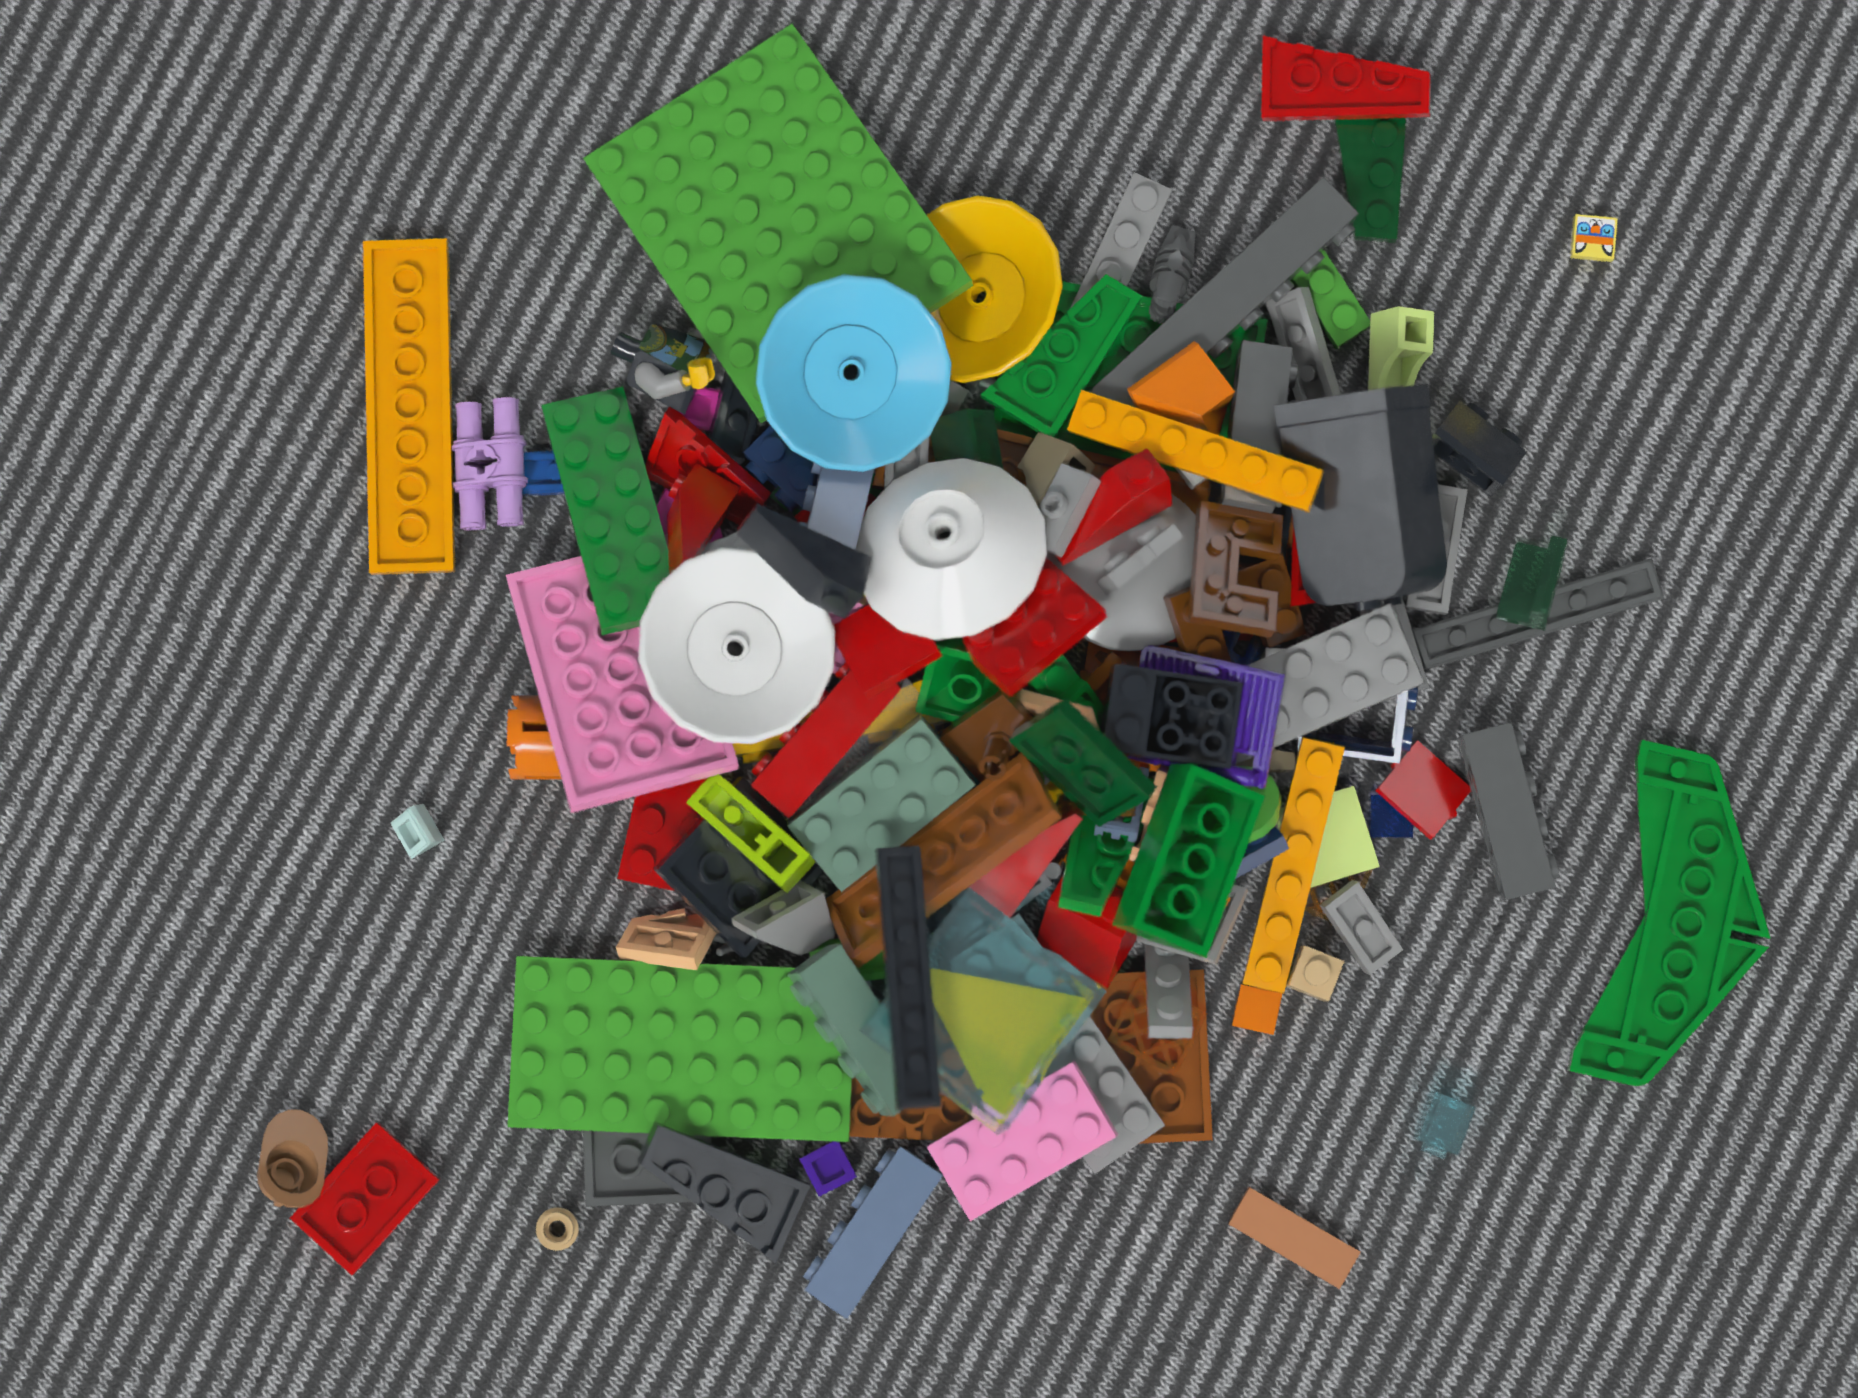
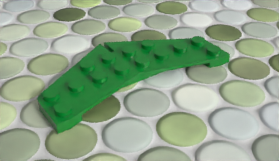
(1693, 899)

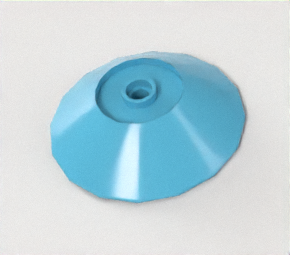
(898, 381)

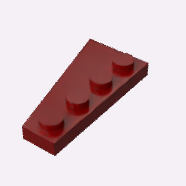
(1332, 86)

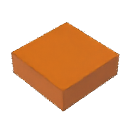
(1256, 1009)

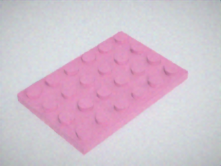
(596, 700)

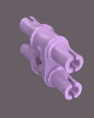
(504, 475)

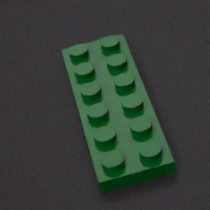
(609, 504)

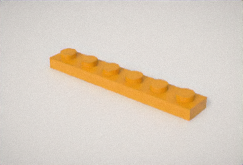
(1196, 451)
(1293, 869)

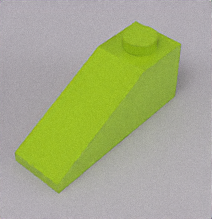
(751, 832)

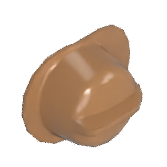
(293, 1159)

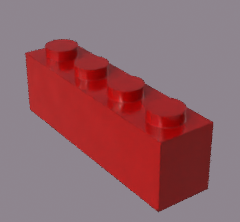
(818, 743)

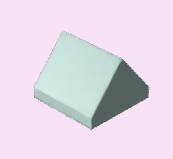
(417, 830)

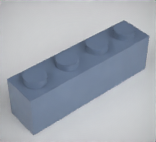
(837, 503)
(873, 1231)

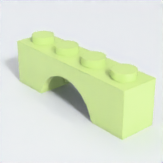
(1399, 346)

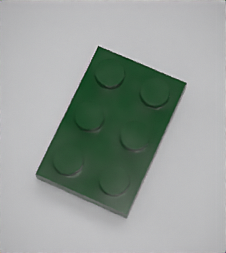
(1082, 763)

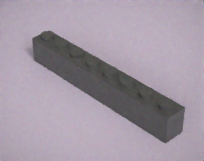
(1242, 287)

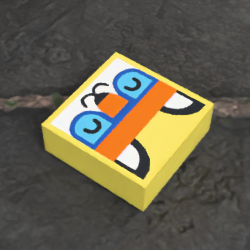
(1593, 238)

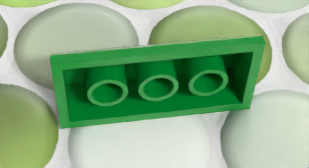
(1188, 859)

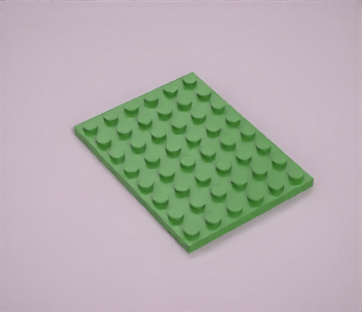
(764, 191)

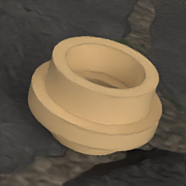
(547, 1238)

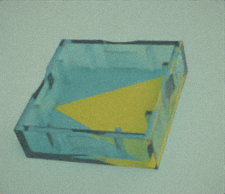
(997, 1010)

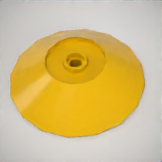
(1018, 268)

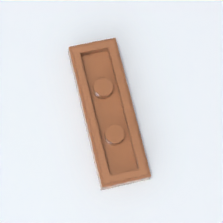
(1294, 1237)

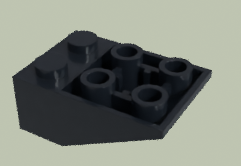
(1171, 716)

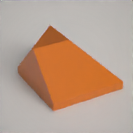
(1185, 390)

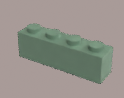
(842, 1007)

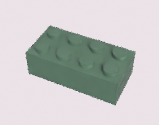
(880, 801)

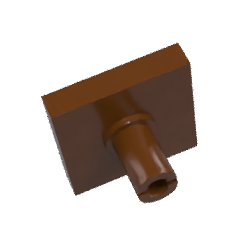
(983, 735)

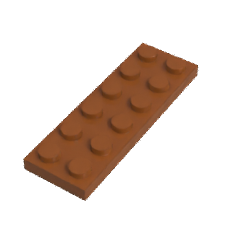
(955, 852)

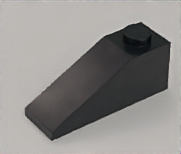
(810, 562)

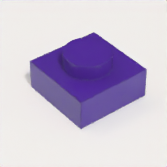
(828, 1167)

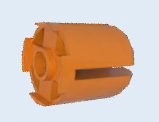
(530, 741)

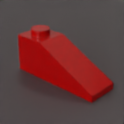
(1124, 499)
(696, 513)
(1015, 876)

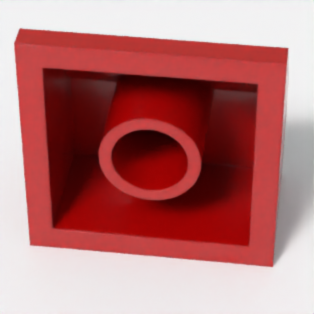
(1086, 939)

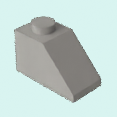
(789, 920)

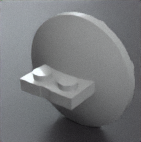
(1134, 575)

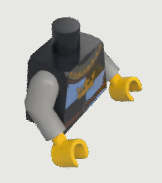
(666, 364)

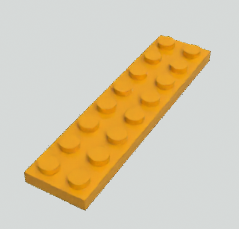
(408, 406)

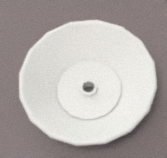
(956, 582)
(740, 600)

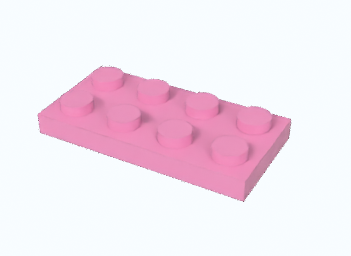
(1049, 1133)

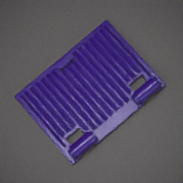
(1256, 715)

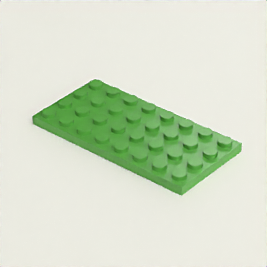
(671, 1047)

